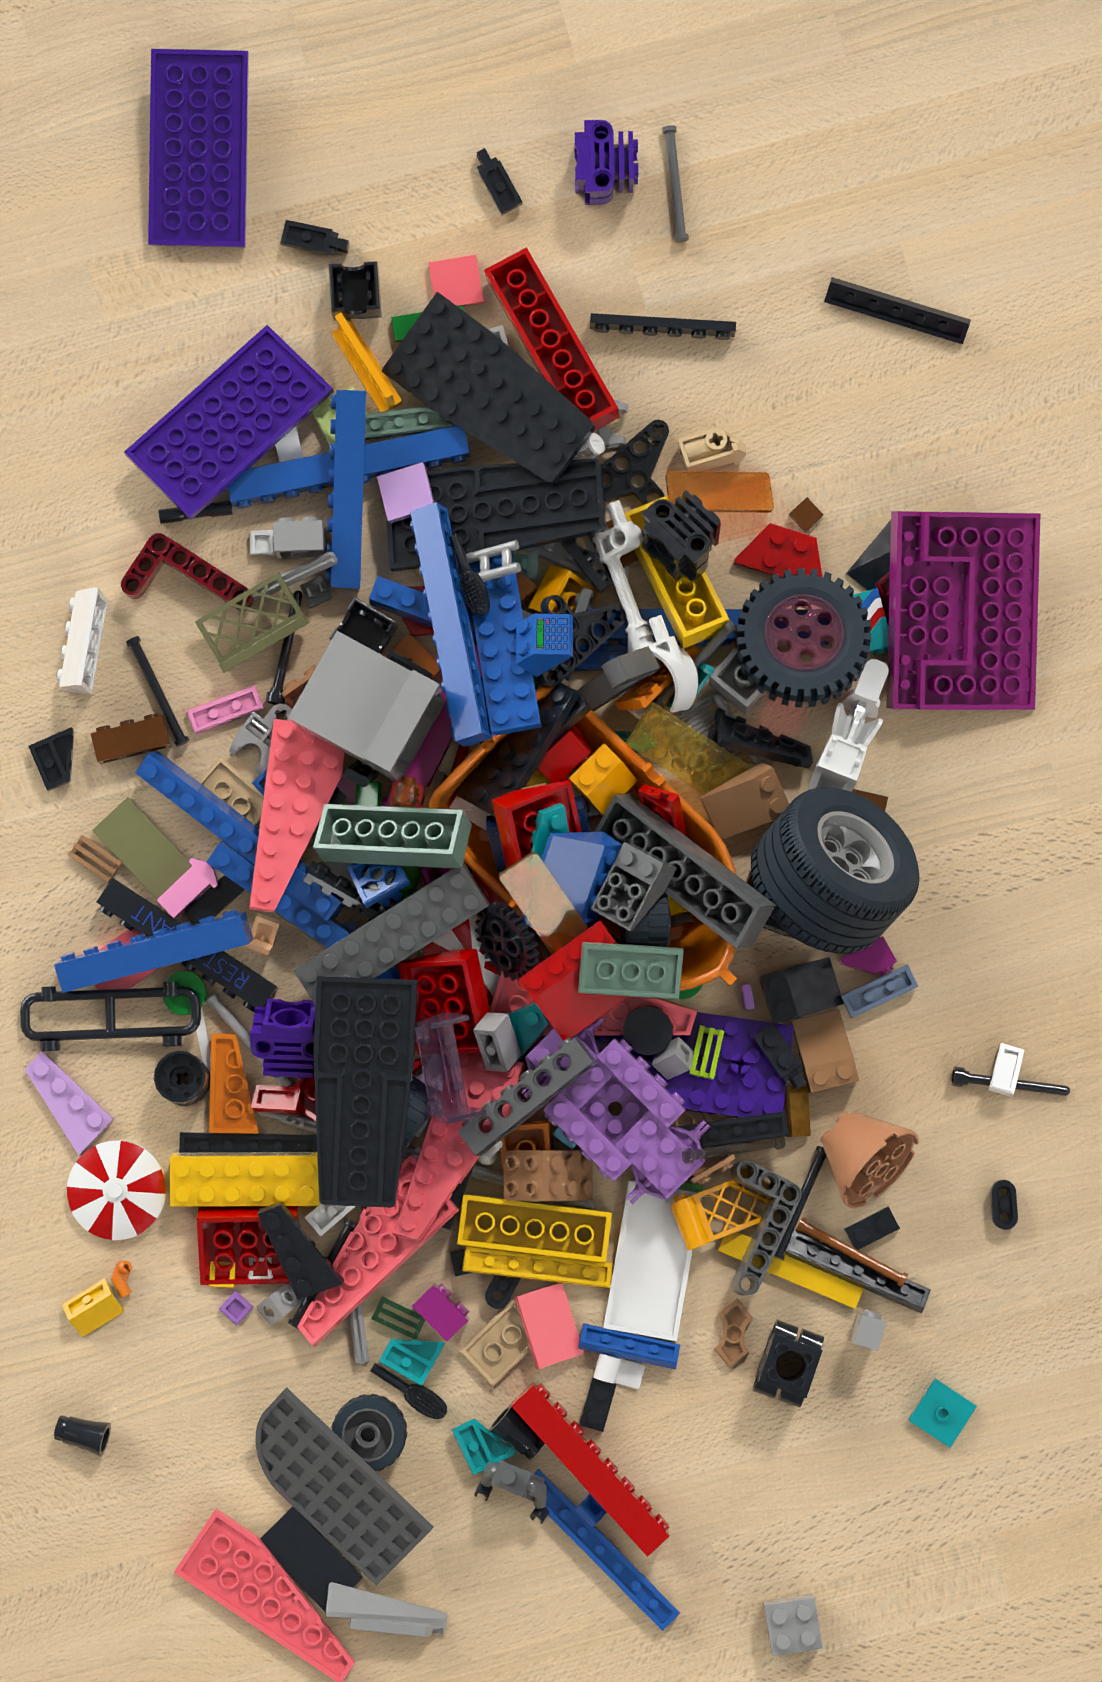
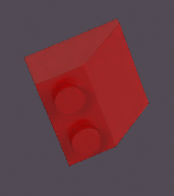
(565, 755)

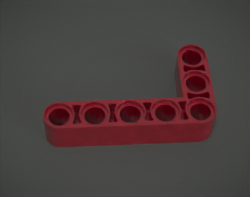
(188, 569)

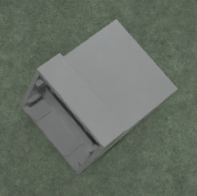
(368, 706)

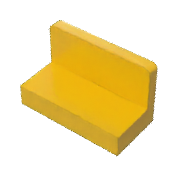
(92, 1308)

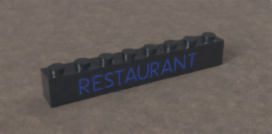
(217, 967)

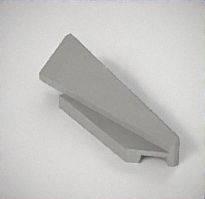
(381, 1613)

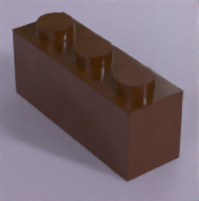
(130, 738)

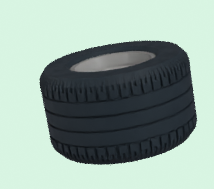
(835, 870)

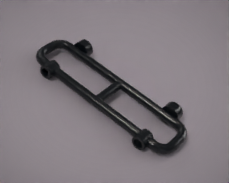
(170, 1035)

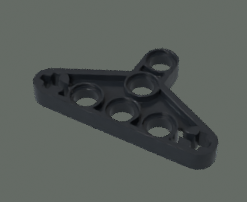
(639, 464)
(582, 629)

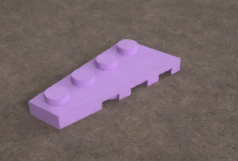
(71, 1106)

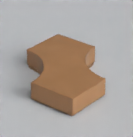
(732, 1345)

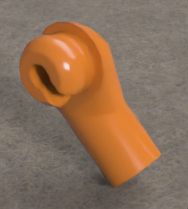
(120, 1277)

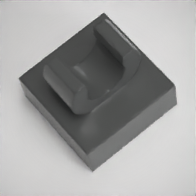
(316, 592)

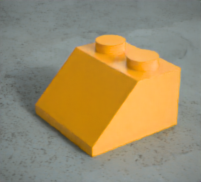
(562, 583)
(602, 778)

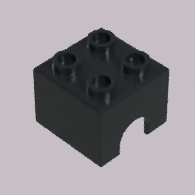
(355, 291)
(367, 626)

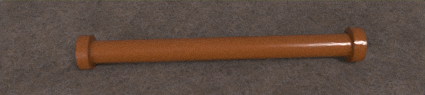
(852, 1252)

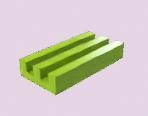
(710, 1031)

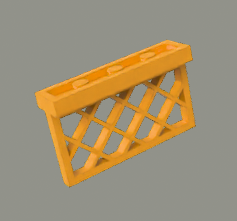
(365, 365)

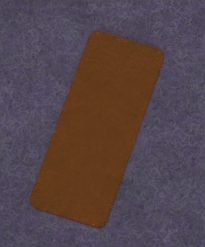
(723, 490)
(543, 902)

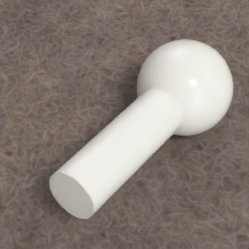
(491, 1155)

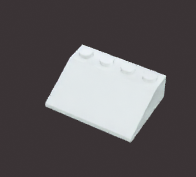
(83, 641)

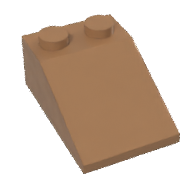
(745, 801)
(825, 1051)

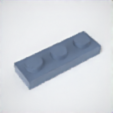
(879, 991)

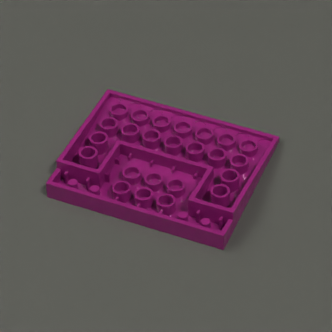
(963, 610)

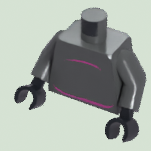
(515, 1481)

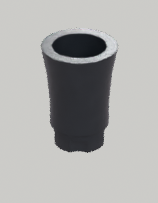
(516, 1433)
(83, 1434)

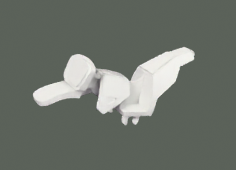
(850, 736)

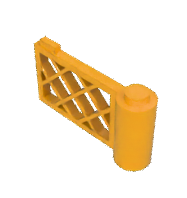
(693, 1221)

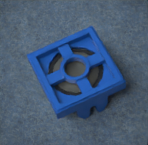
(378, 882)

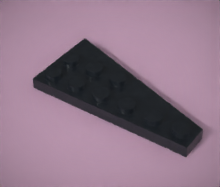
(519, 754)

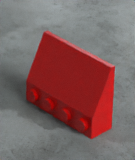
(518, 812)
(556, 982)
(450, 984)
(234, 1237)

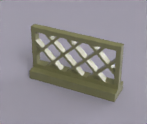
(263, 640)

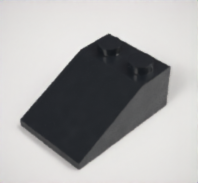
(801, 990)

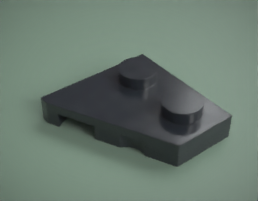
(54, 758)

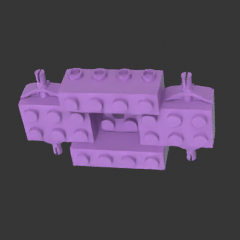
(638, 1135)

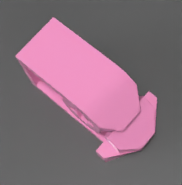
(189, 888)

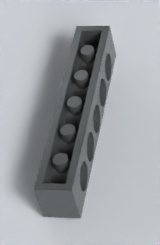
(580, 1063)

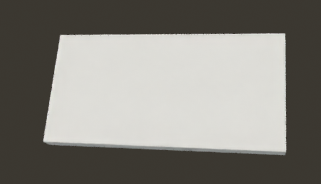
(648, 1269)

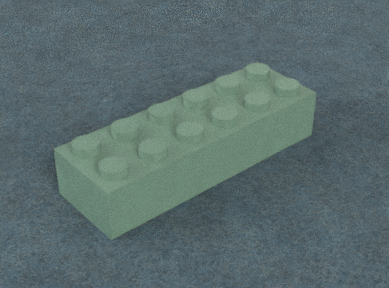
(392, 836)

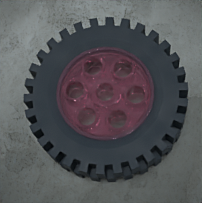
(785, 673)

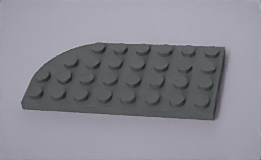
(336, 1488)

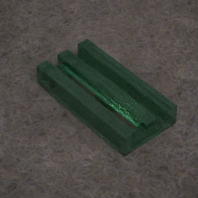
(379, 1308)

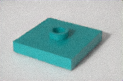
(942, 1412)

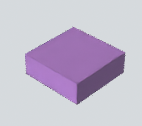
(747, 998)
(236, 1307)

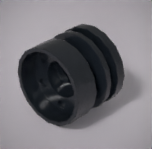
(168, 1082)

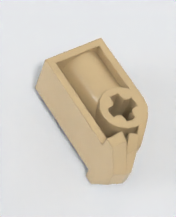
(702, 454)

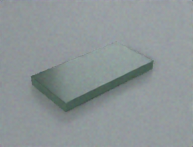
(630, 970)

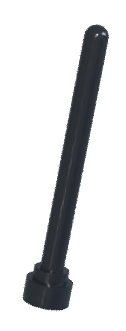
(274, 695)
(963, 1077)

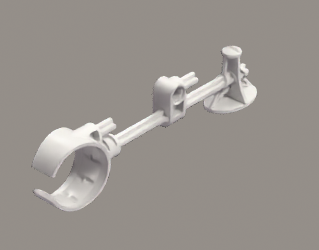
(611, 546)

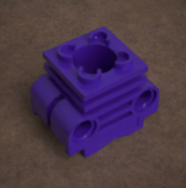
(603, 162)
(284, 1038)

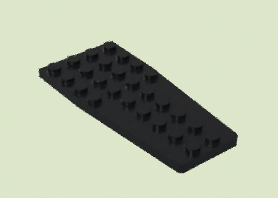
(488, 390)
(508, 504)
(362, 1086)

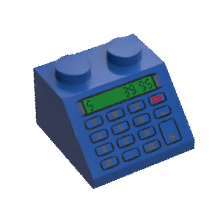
(544, 642)

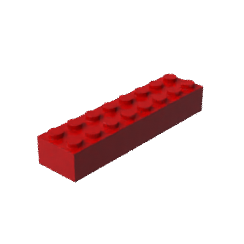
(550, 336)
(590, 1469)

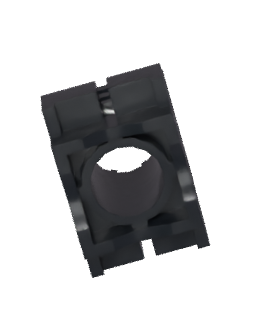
(680, 535)
(783, 1339)

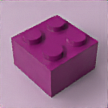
(442, 1311)

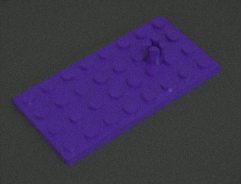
(198, 148)
(228, 422)
(743, 1077)

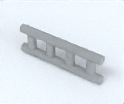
(484, 555)

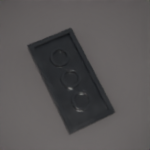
(308, 1556)

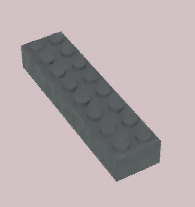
(699, 881)
(398, 931)

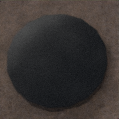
(648, 1030)

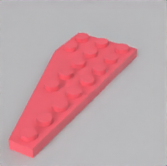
(249, 1581)

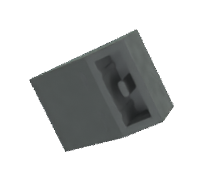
(632, 886)

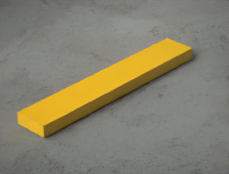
(537, 1267)
(796, 1272)

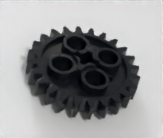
(506, 941)

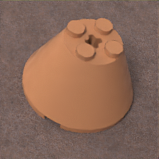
(866, 1155)

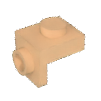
(264, 934)

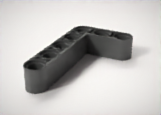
(619, 676)
(766, 1224)

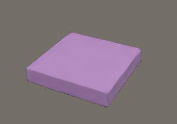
(405, 491)

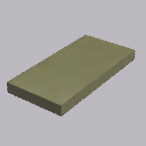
(142, 848)

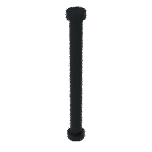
(180, 738)
(805, 1190)
(349, 1227)

